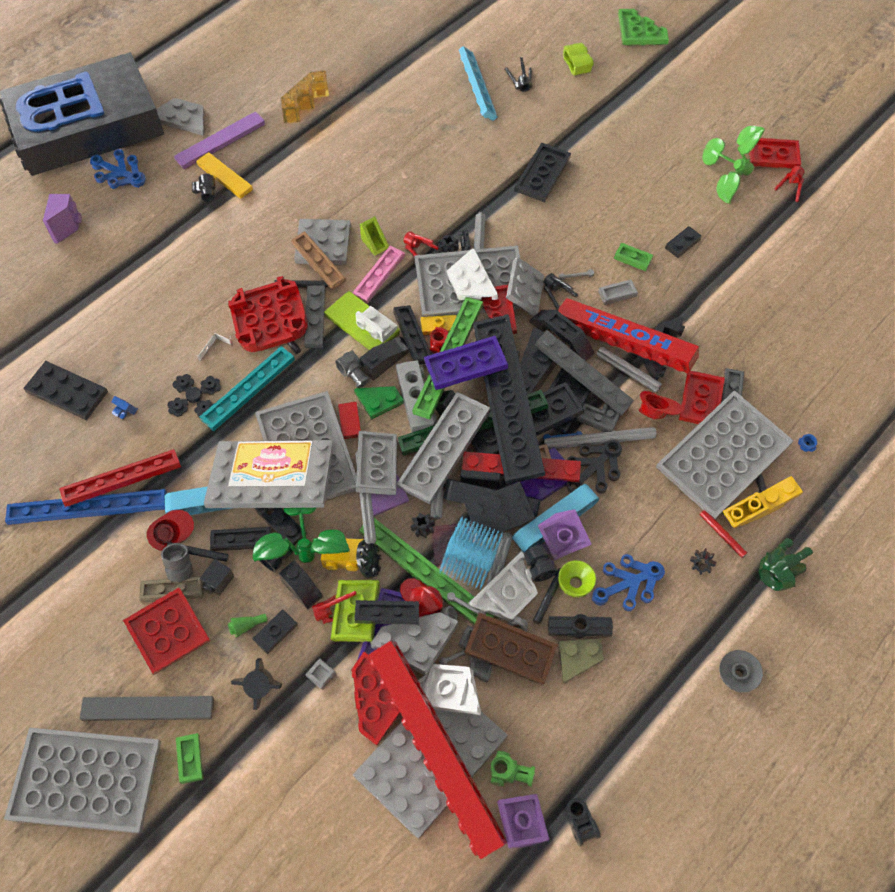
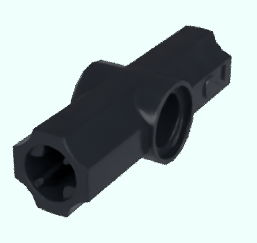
(593, 626)

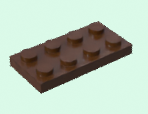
(511, 649)

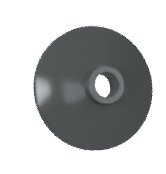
(747, 664)

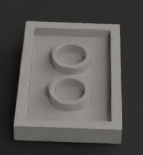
(525, 286)

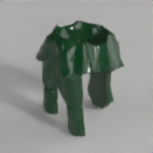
(780, 570)

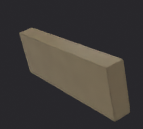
(155, 589)

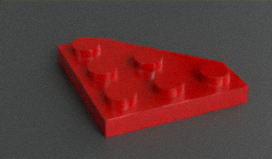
(372, 701)

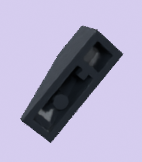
(383, 356)

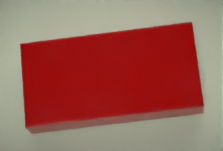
(349, 420)

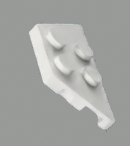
(470, 278)
(507, 591)
(451, 689)

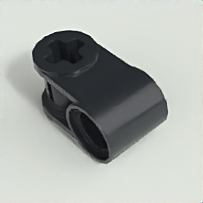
(581, 823)

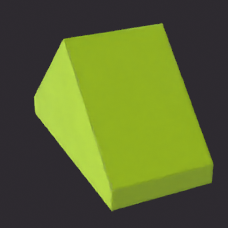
(373, 236)

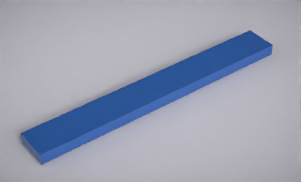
(96, 506)

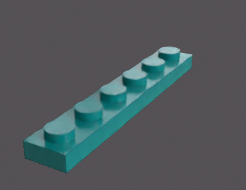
(247, 388)

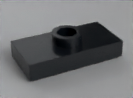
(274, 631)

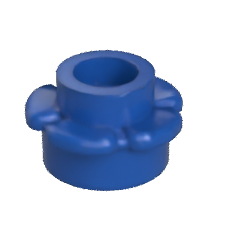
(811, 440)

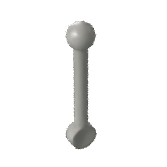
(590, 273)
(451, 597)
(443, 661)

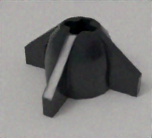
(257, 683)

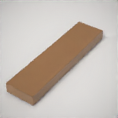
(318, 260)

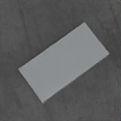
(617, 292)

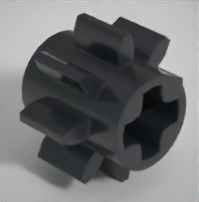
(448, 244)
(422, 525)
(698, 565)

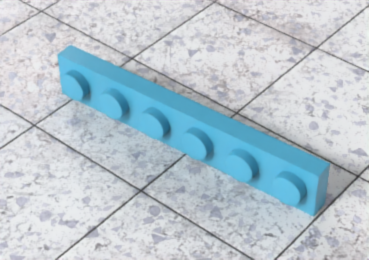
(477, 83)

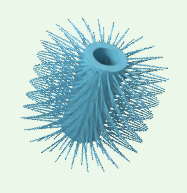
(470, 552)

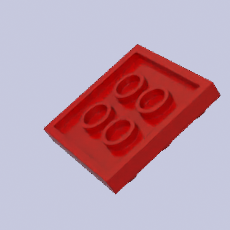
(166, 630)

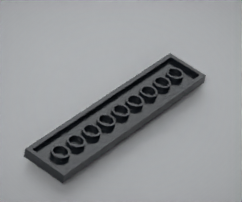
(510, 407)

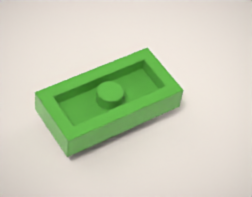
(633, 257)
(189, 758)

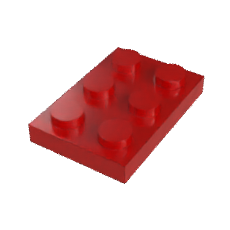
(776, 153)
(700, 396)

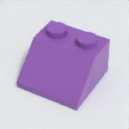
(61, 216)

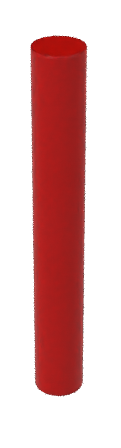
(724, 534)

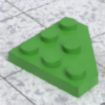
(639, 29)

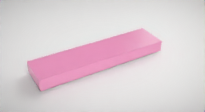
(379, 274)

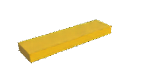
(224, 175)

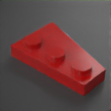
(500, 307)

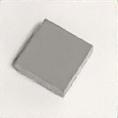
(320, 674)

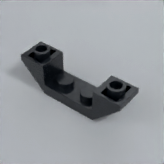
(673, 328)
(565, 330)

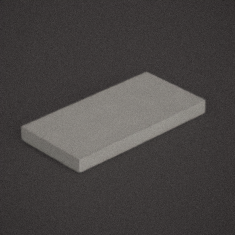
(376, 463)

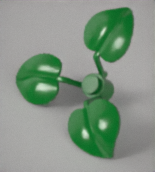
(273, 546)

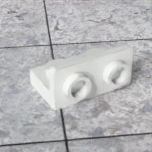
(376, 324)

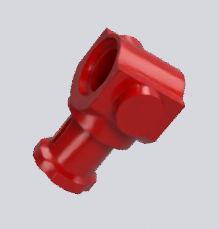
(437, 334)

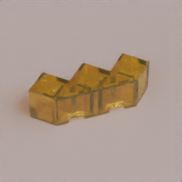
(302, 95)

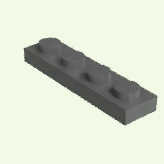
(315, 315)

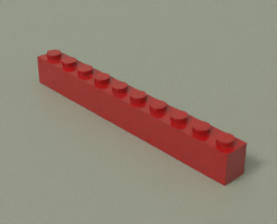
(438, 749)

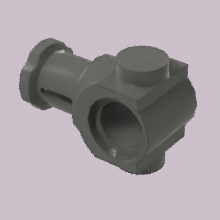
(350, 366)

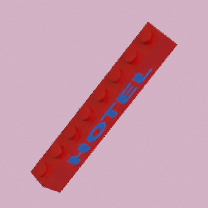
(631, 336)

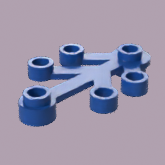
(135, 178)
(630, 580)

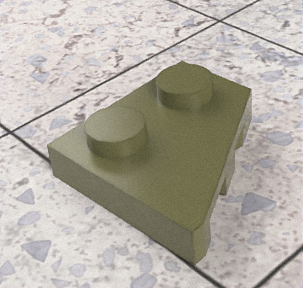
(579, 656)

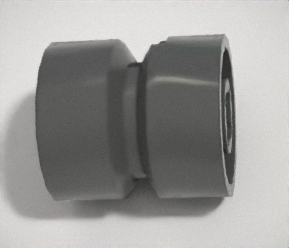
(177, 562)

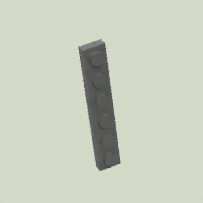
(584, 372)

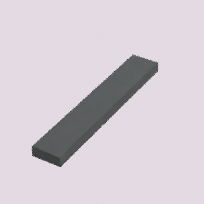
(147, 708)

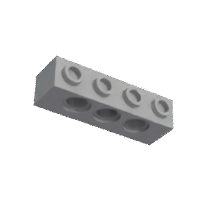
(407, 373)

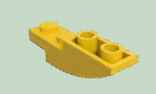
(763, 503)

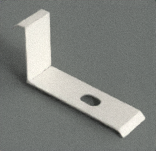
(211, 341)

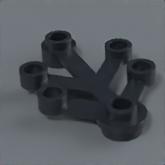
(597, 464)

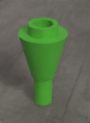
(242, 624)

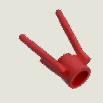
(795, 176)
(413, 241)
(323, 609)

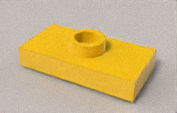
(430, 322)

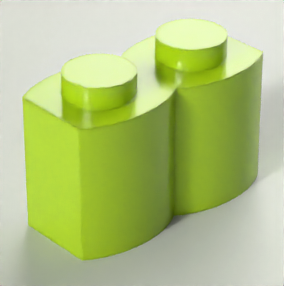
(578, 58)

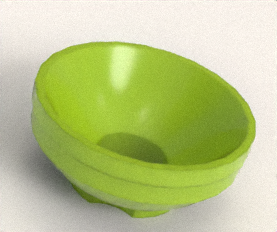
(578, 570)

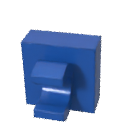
(122, 407)

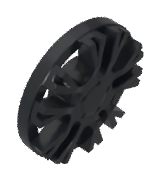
(369, 559)

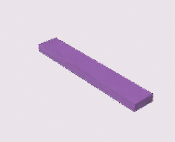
(220, 139)

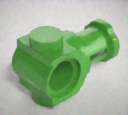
(513, 772)

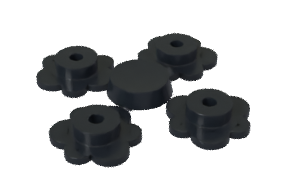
(193, 394)

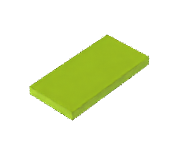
(343, 315)

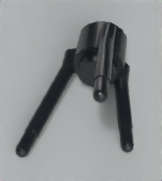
(524, 82)
(553, 283)

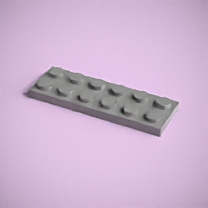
(443, 448)

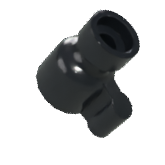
(205, 186)

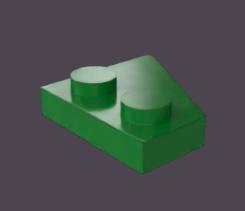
(378, 399)

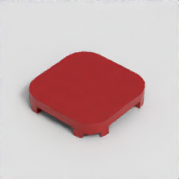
(268, 315)

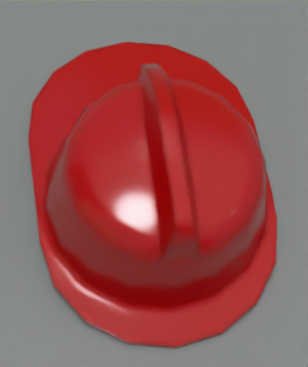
(657, 406)
(171, 527)
(429, 597)

